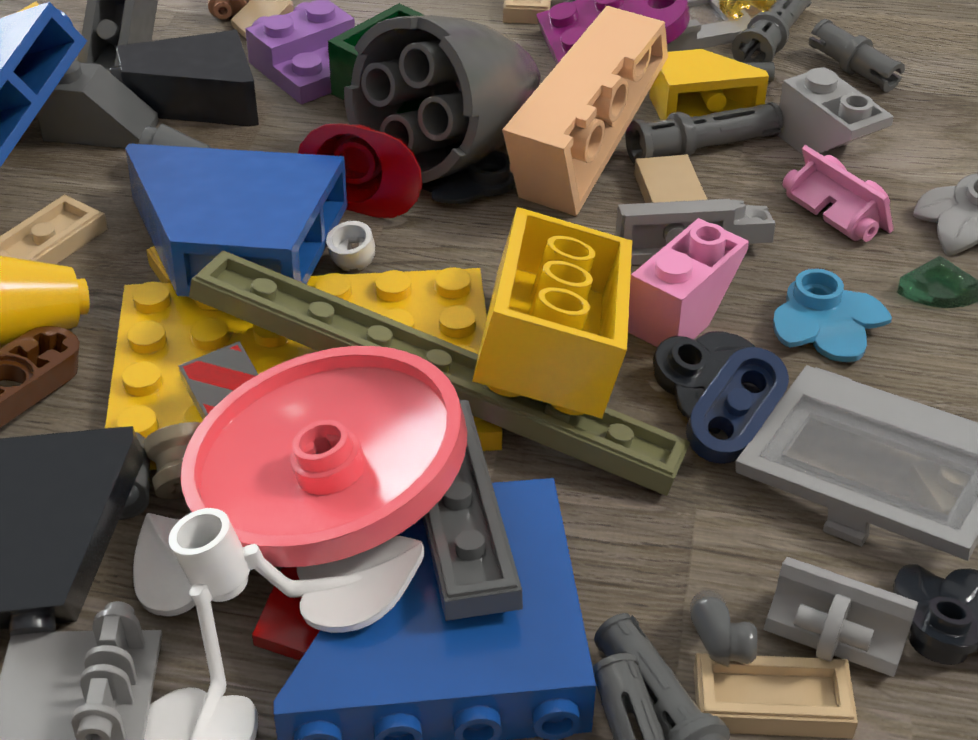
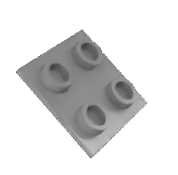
(80, 681)

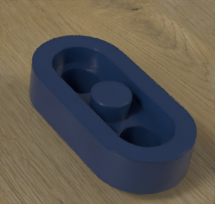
(733, 407)

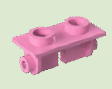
(857, 205)

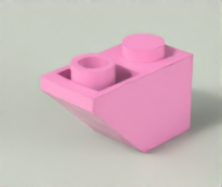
(684, 283)

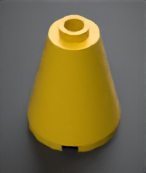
(39, 296)

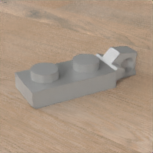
(658, 223)

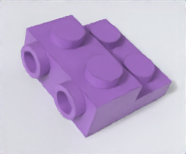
(295, 47)

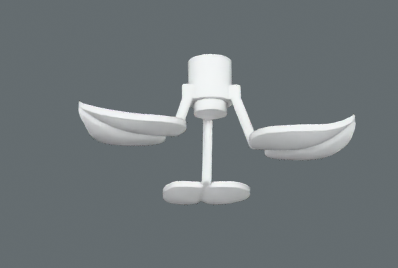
(204, 561)

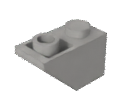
(827, 112)

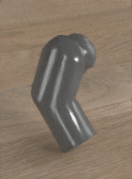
(721, 638)

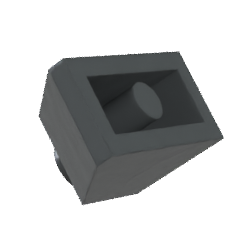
(115, 24)
(94, 110)

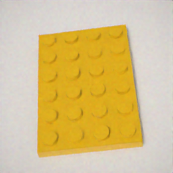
(169, 330)

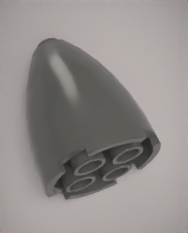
(462, 68)

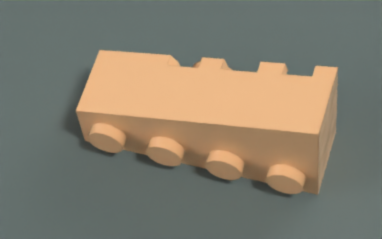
(583, 109)

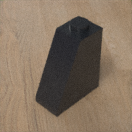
(192, 78)
(57, 520)

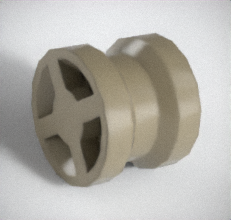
(167, 450)

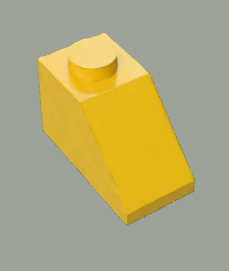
(706, 84)

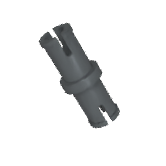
(856, 55)

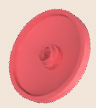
(328, 453)

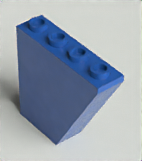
(34, 57)
(237, 202)
(464, 676)

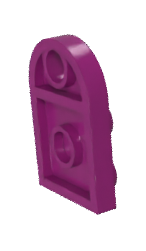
(569, 20)

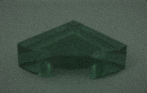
(939, 285)

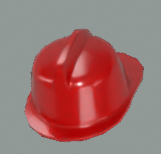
(379, 168)

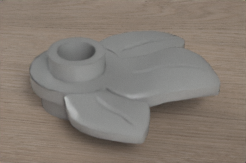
(955, 212)

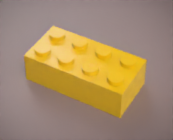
(557, 315)

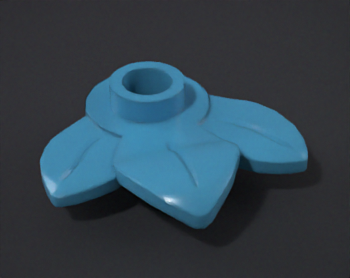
(828, 316)

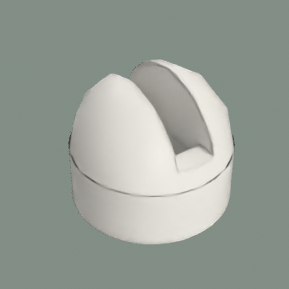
(340, 248)

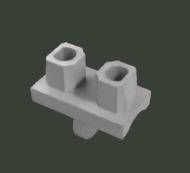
(840, 616)

